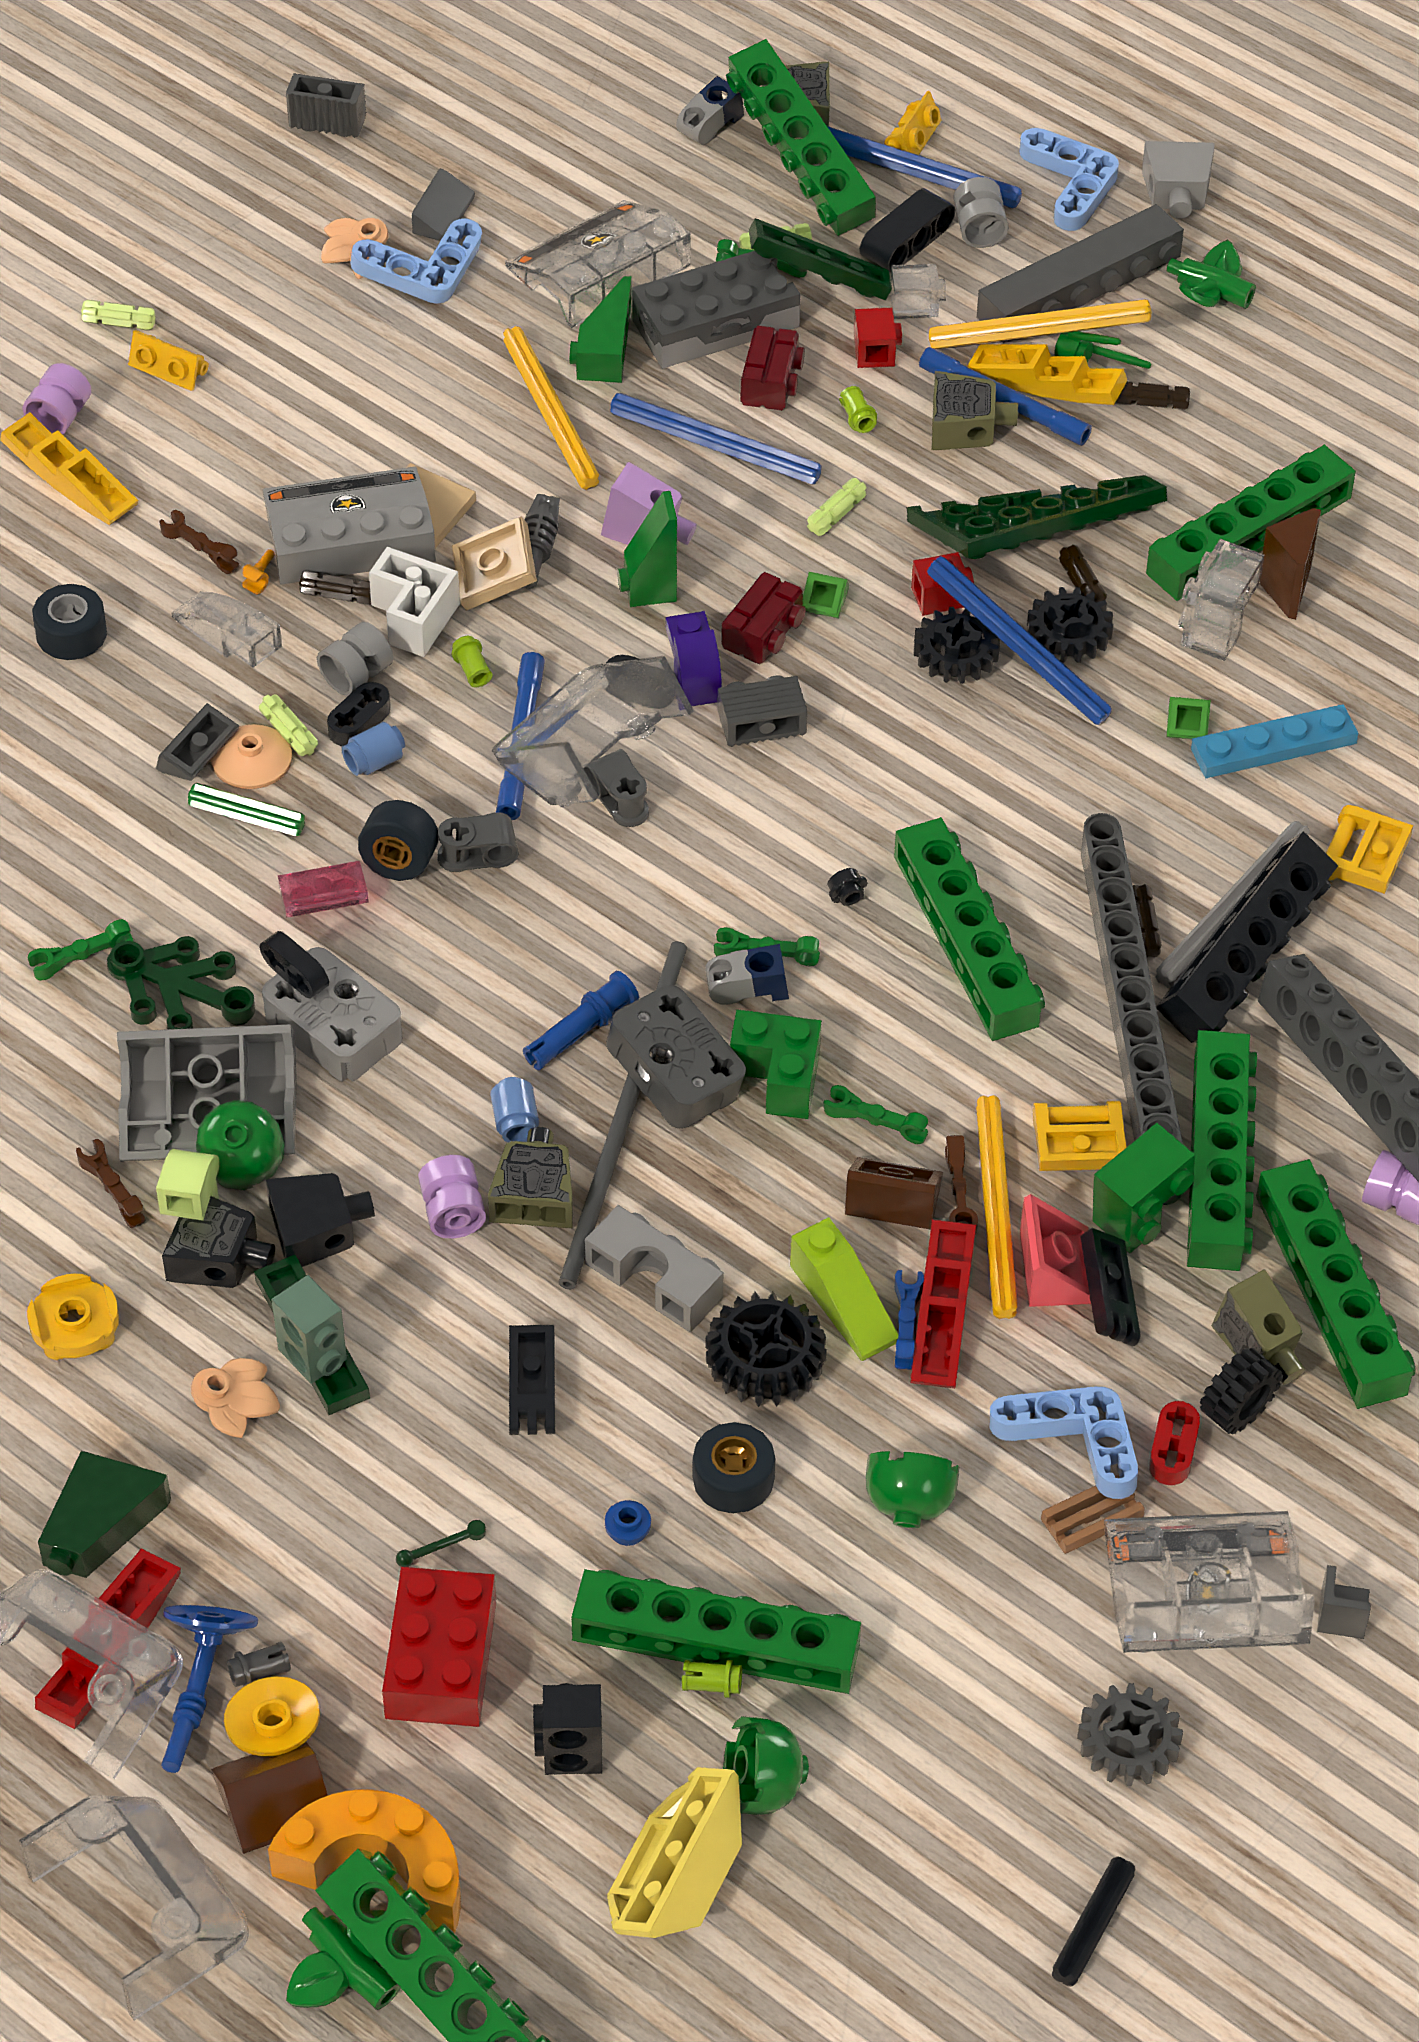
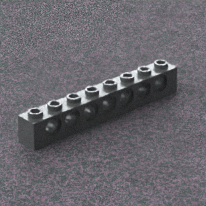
(1346, 1053)

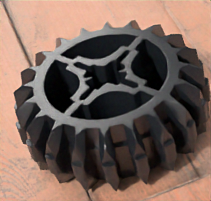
(774, 1362)

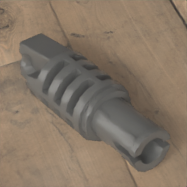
(542, 528)

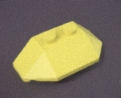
(679, 1858)

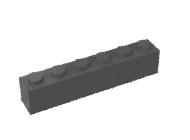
(1086, 268)

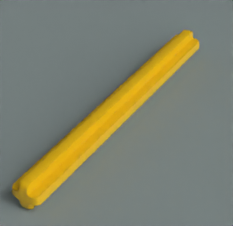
(1040, 324)
(551, 408)
(996, 1207)

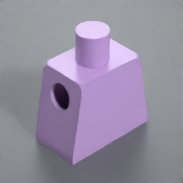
(632, 500)

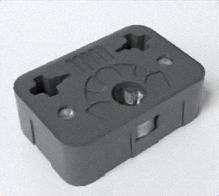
(675, 1056)

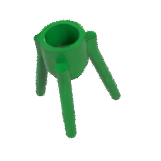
(1080, 344)

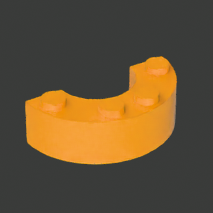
(373, 1820)

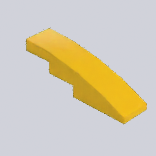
(1036, 372)
(68, 470)

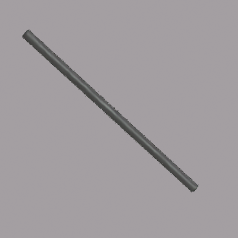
(612, 1145)

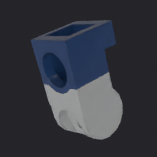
(709, 111)
(747, 975)

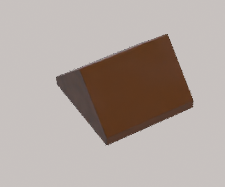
(1289, 558)
(892, 1192)
(267, 1792)

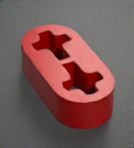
(1166, 1441)

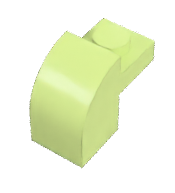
(187, 1183)

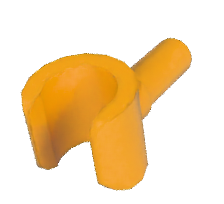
(256, 578)

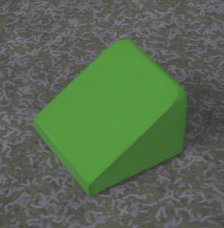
(825, 594)
(1187, 718)

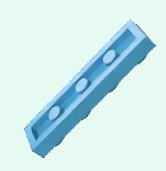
(1274, 741)

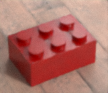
(439, 1646)

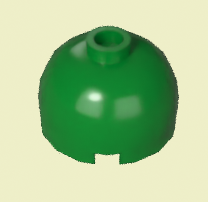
(244, 1140)
(911, 1486)
(767, 1764)

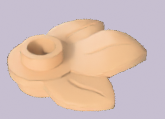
(345, 233)
(240, 1395)

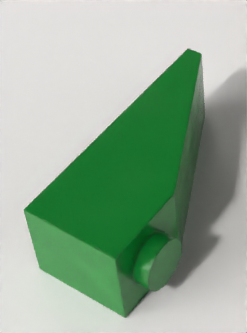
(604, 336)
(652, 557)

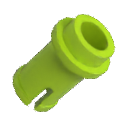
(860, 414)
(468, 653)
(712, 1677)

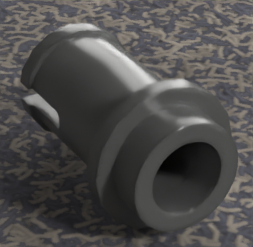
(258, 1664)

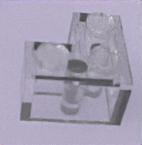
(1218, 598)

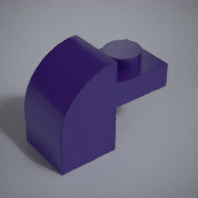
(695, 657)

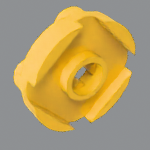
(78, 1338)

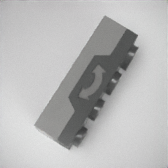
(713, 307)

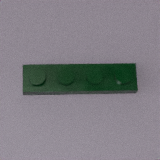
(820, 259)
(344, 1386)

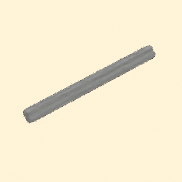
(1185, 952)

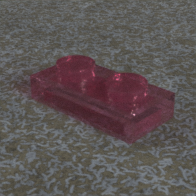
(323, 889)

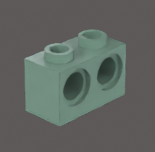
(309, 1329)

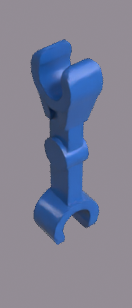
(908, 1297)

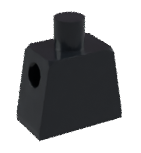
(314, 1215)

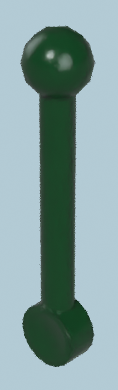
(475, 1531)

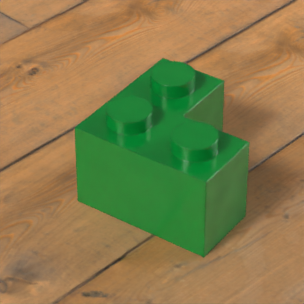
(782, 1052)
(1137, 1183)

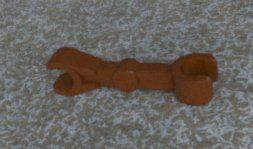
(219, 553)
(955, 1160)
(97, 1164)

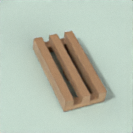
(1078, 1502)

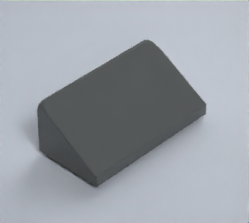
(440, 205)
(196, 744)

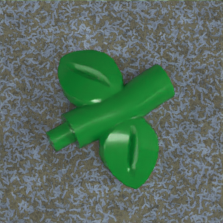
(1214, 277)
(338, 1964)

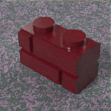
(770, 368)
(763, 618)

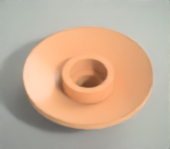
(253, 757)

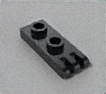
(1110, 1286)
(531, 1377)

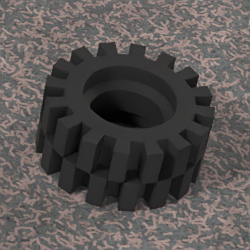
(1241, 1390)

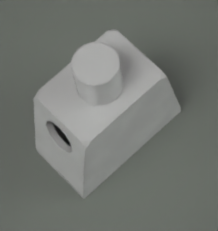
(1178, 175)

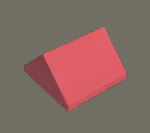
(1052, 1255)

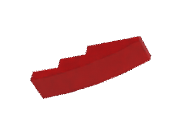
(943, 1304)
(134, 1592)

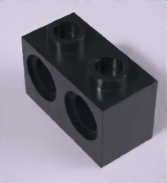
(569, 1729)

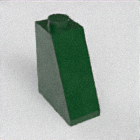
(99, 1513)

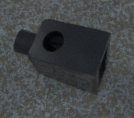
(216, 1248)

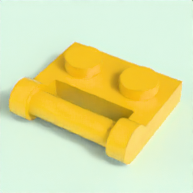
(1377, 852)
(1081, 1144)

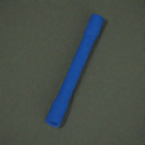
(1056, 421)
(528, 686)

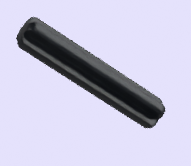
(1093, 1921)

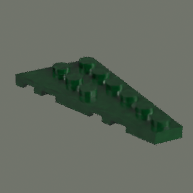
(1022, 516)

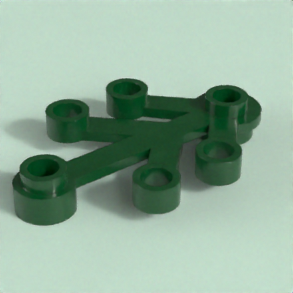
(178, 980)

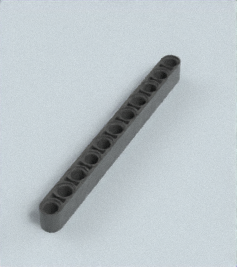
(1127, 979)

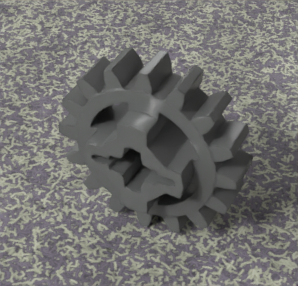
(1133, 1729)

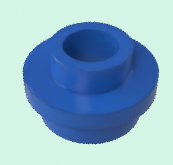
(627, 1533)

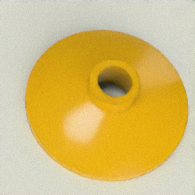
(269, 1702)

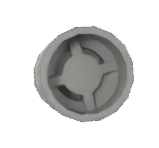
(981, 212)
(355, 658)

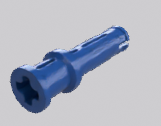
(595, 1010)

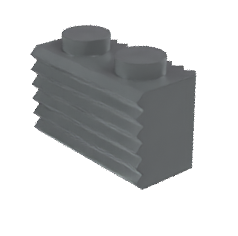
(326, 105)
(762, 710)

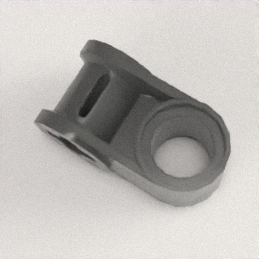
(619, 788)
(481, 842)

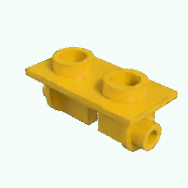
(916, 125)
(166, 360)

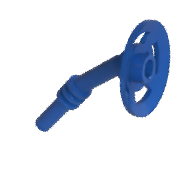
(209, 1629)

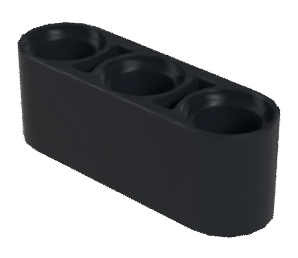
(907, 229)

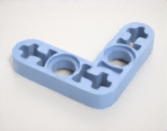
(1037, 148)
(423, 273)
(1081, 1418)

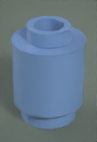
(373, 749)
(514, 1108)

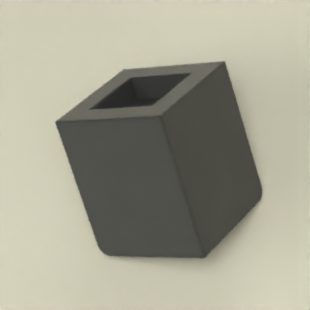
(1342, 1608)

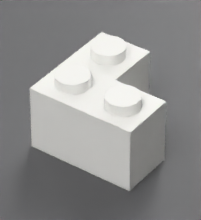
(416, 598)

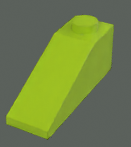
(842, 1288)

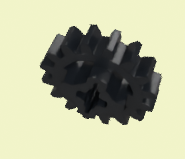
(1071, 624)
(955, 646)

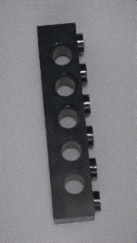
(1248, 937)

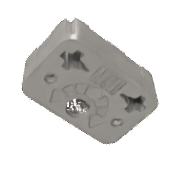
(343, 1025)

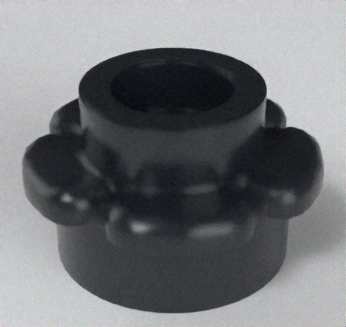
(847, 886)

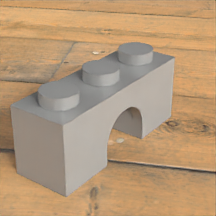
(629, 1245)

